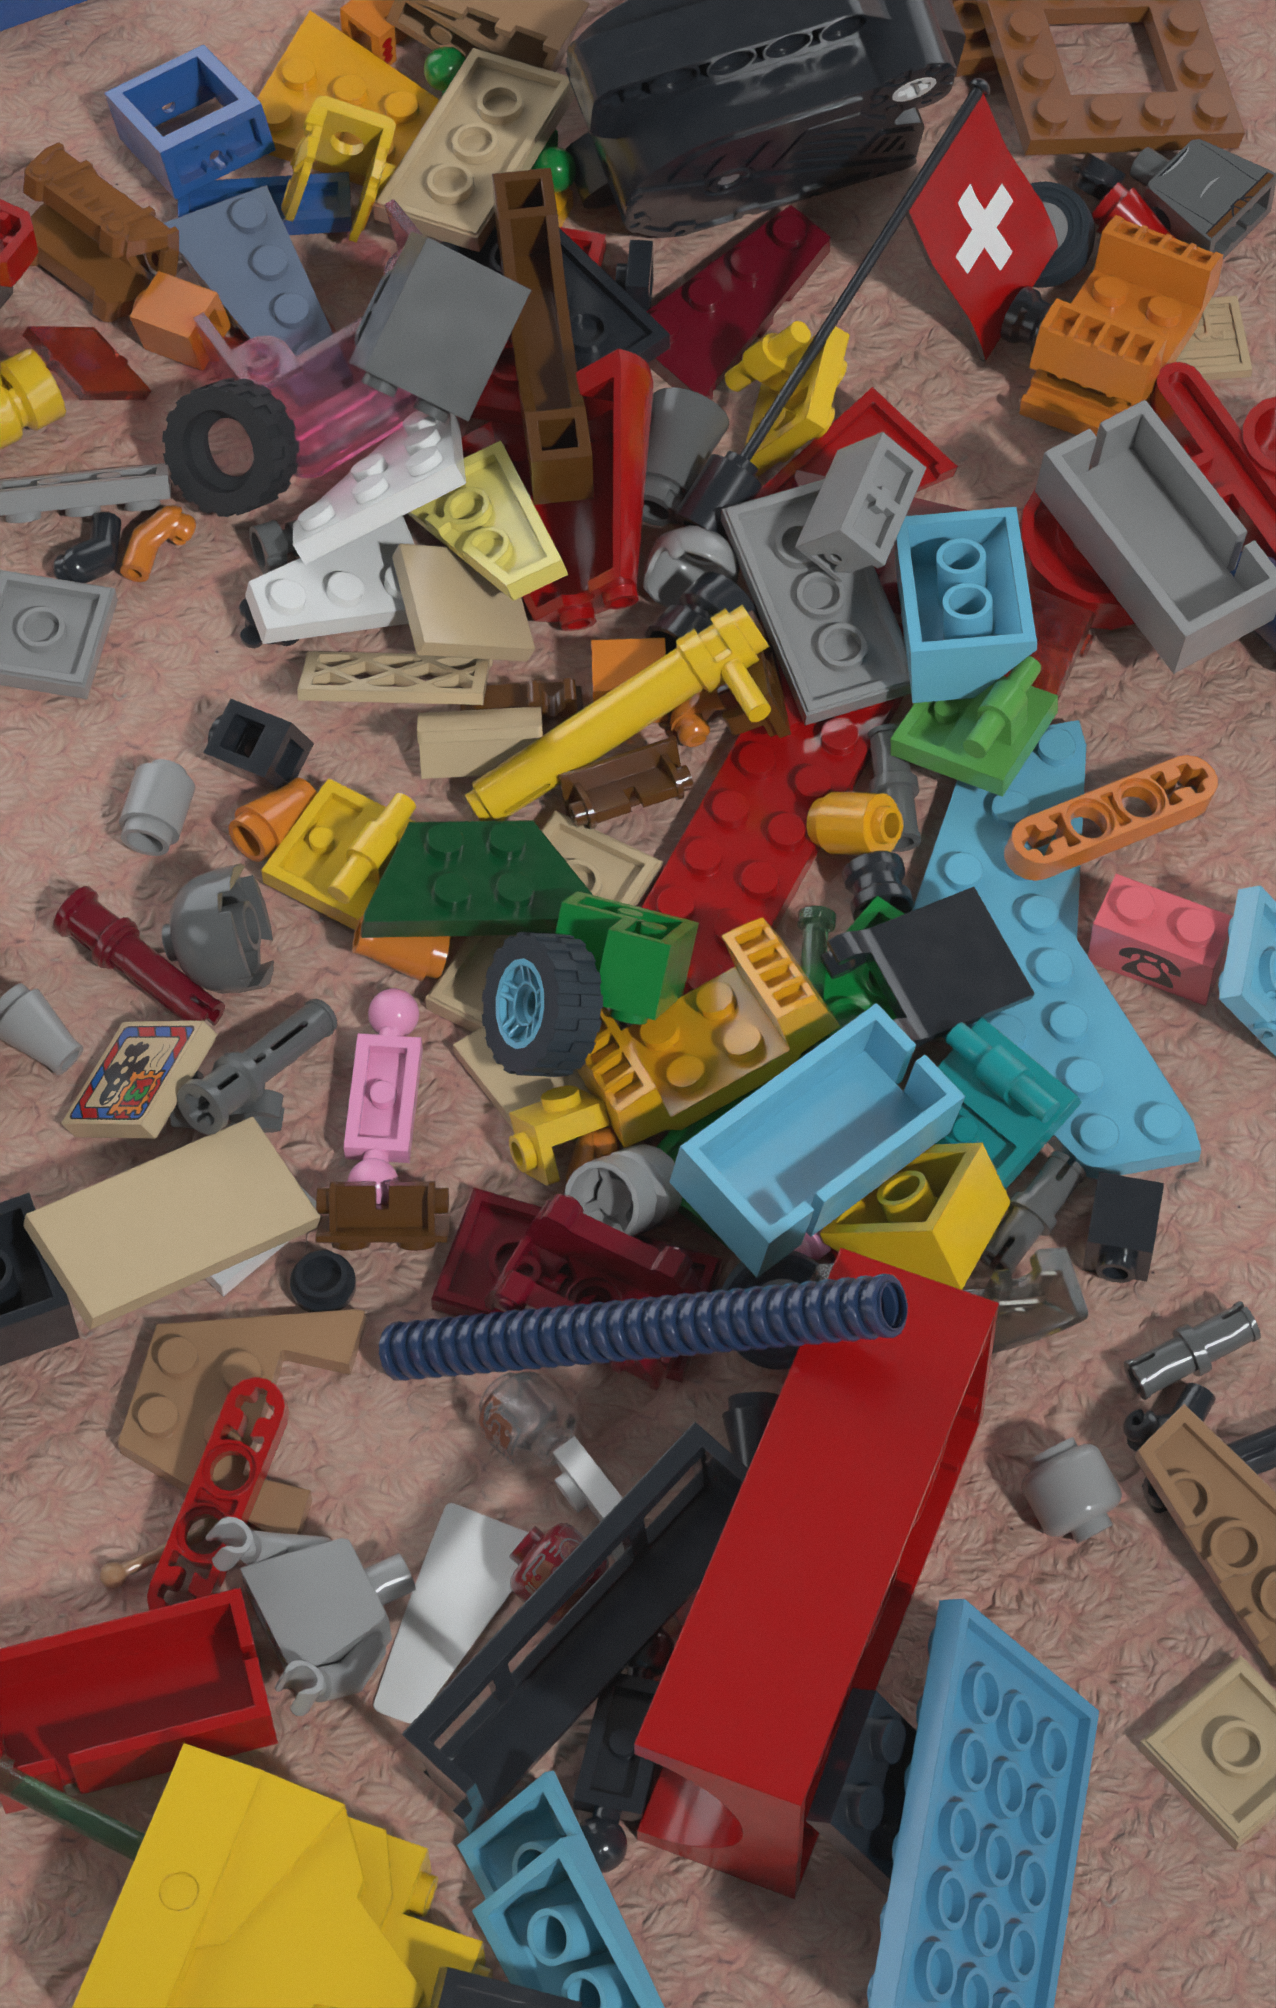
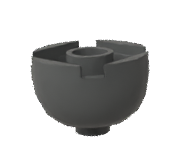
(219, 931)

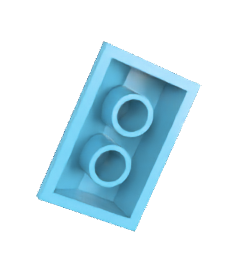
(962, 601)

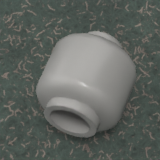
(1071, 1490)

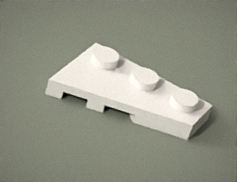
(335, 593)

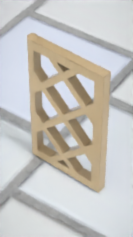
(376, 688)

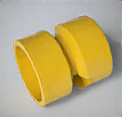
(27, 396)

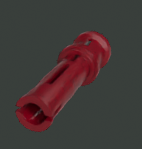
(119, 946)

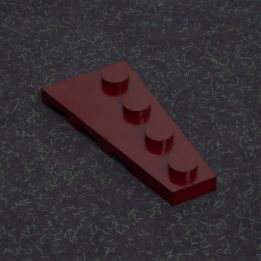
(735, 300)

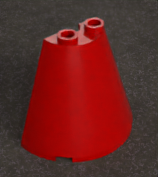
(601, 534)

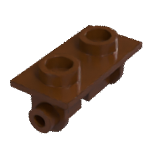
(624, 781)
(407, 1220)

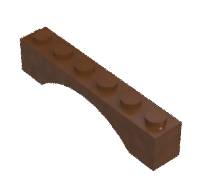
(542, 338)

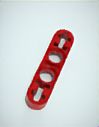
(208, 1500)

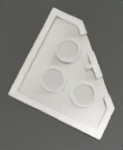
(396, 478)

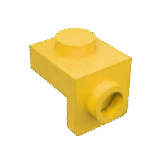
(557, 1118)

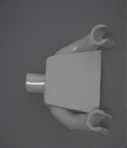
(315, 1606)

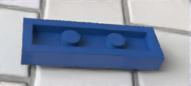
(322, 209)

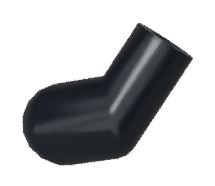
(94, 556)

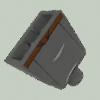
(1205, 194)

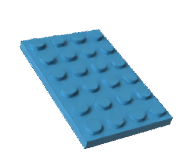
(985, 1826)

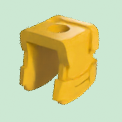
(366, 159)

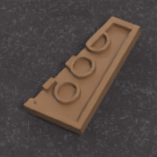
(1223, 1516)

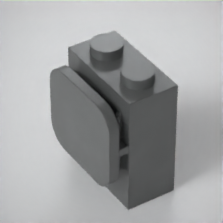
(436, 328)

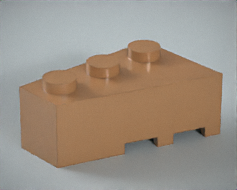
(515, 29)

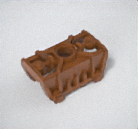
(95, 233)

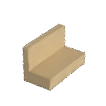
(473, 740)

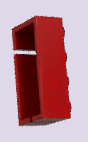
(129, 1694)

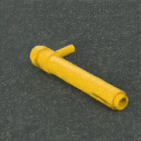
(698, 663)

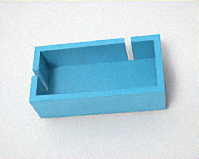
(815, 1140)

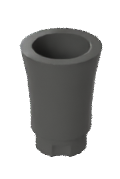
(681, 440)

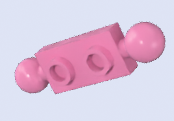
(384, 1091)

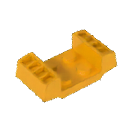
(709, 1041)

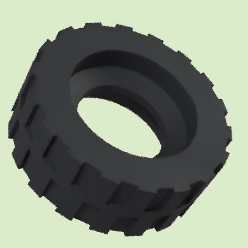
(190, 455)

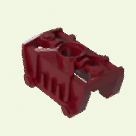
(602, 1264)

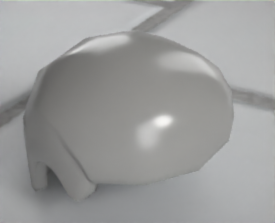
(682, 558)

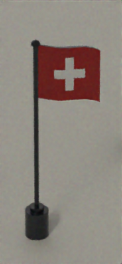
(980, 238)

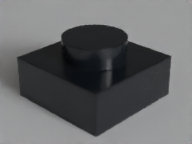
(638, 274)

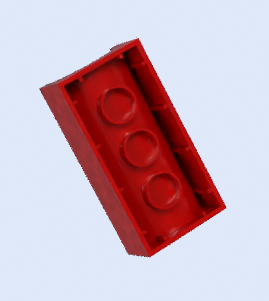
(812, 1580)

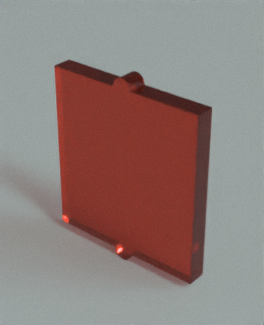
(86, 363)

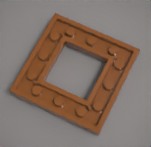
(1055, 122)

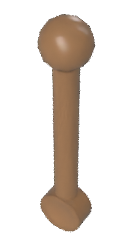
(114, 1574)

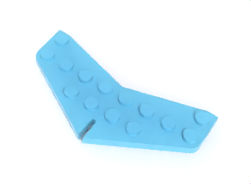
(1073, 1022)

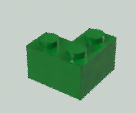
(636, 950)

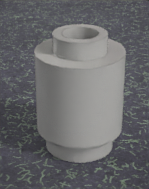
(156, 807)

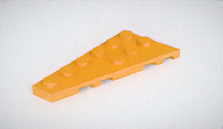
(335, 66)

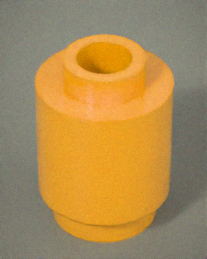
(855, 823)

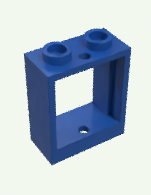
(183, 157)

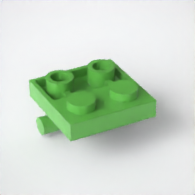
(979, 737)

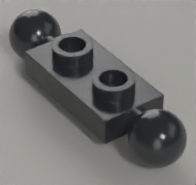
(611, 1777)

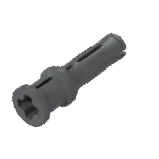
(241, 1077)

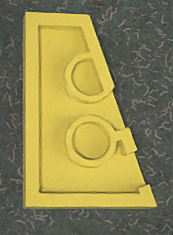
(495, 526)

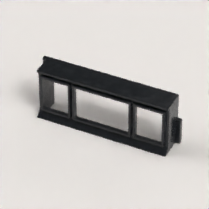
(591, 1642)

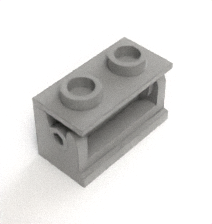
(861, 506)

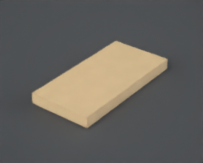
(485, 124)
(603, 865)
(171, 1222)

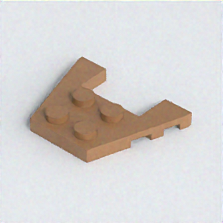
(191, 1374)

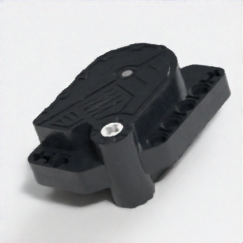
(751, 102)

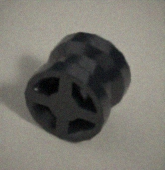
(1024, 317)
(877, 875)

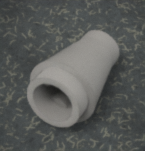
(36, 1029)

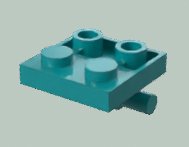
(1008, 1098)

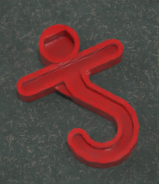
(1232, 459)

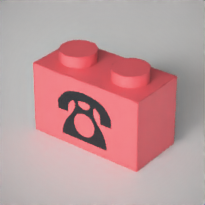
(1160, 939)

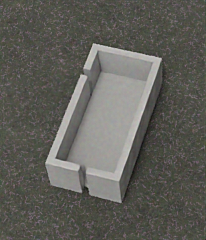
(1158, 536)

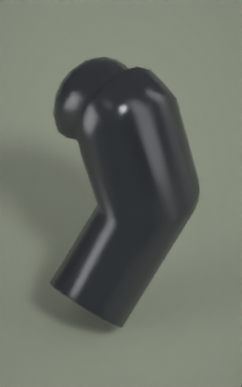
(1141, 1426)

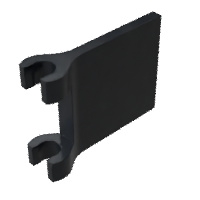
(935, 965)

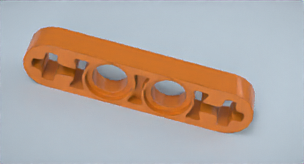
(1115, 822)

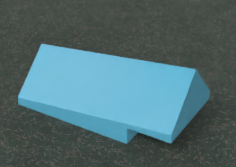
(551, 1906)

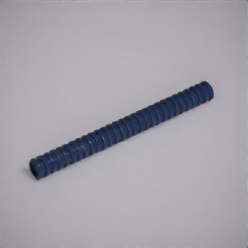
(646, 1328)

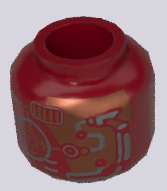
(540, 1556)

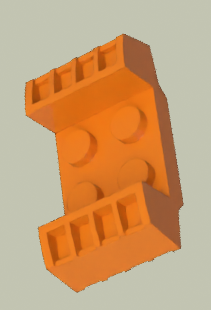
(1129, 312)

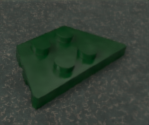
(471, 882)

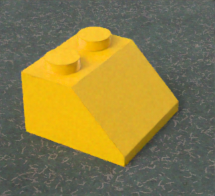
(928, 1215)

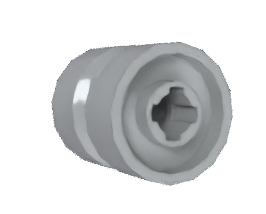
(627, 1189)

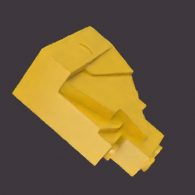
(270, 1903)

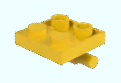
(810, 407)
(338, 851)

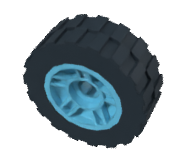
(542, 1004)

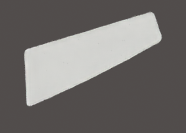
(453, 1602)

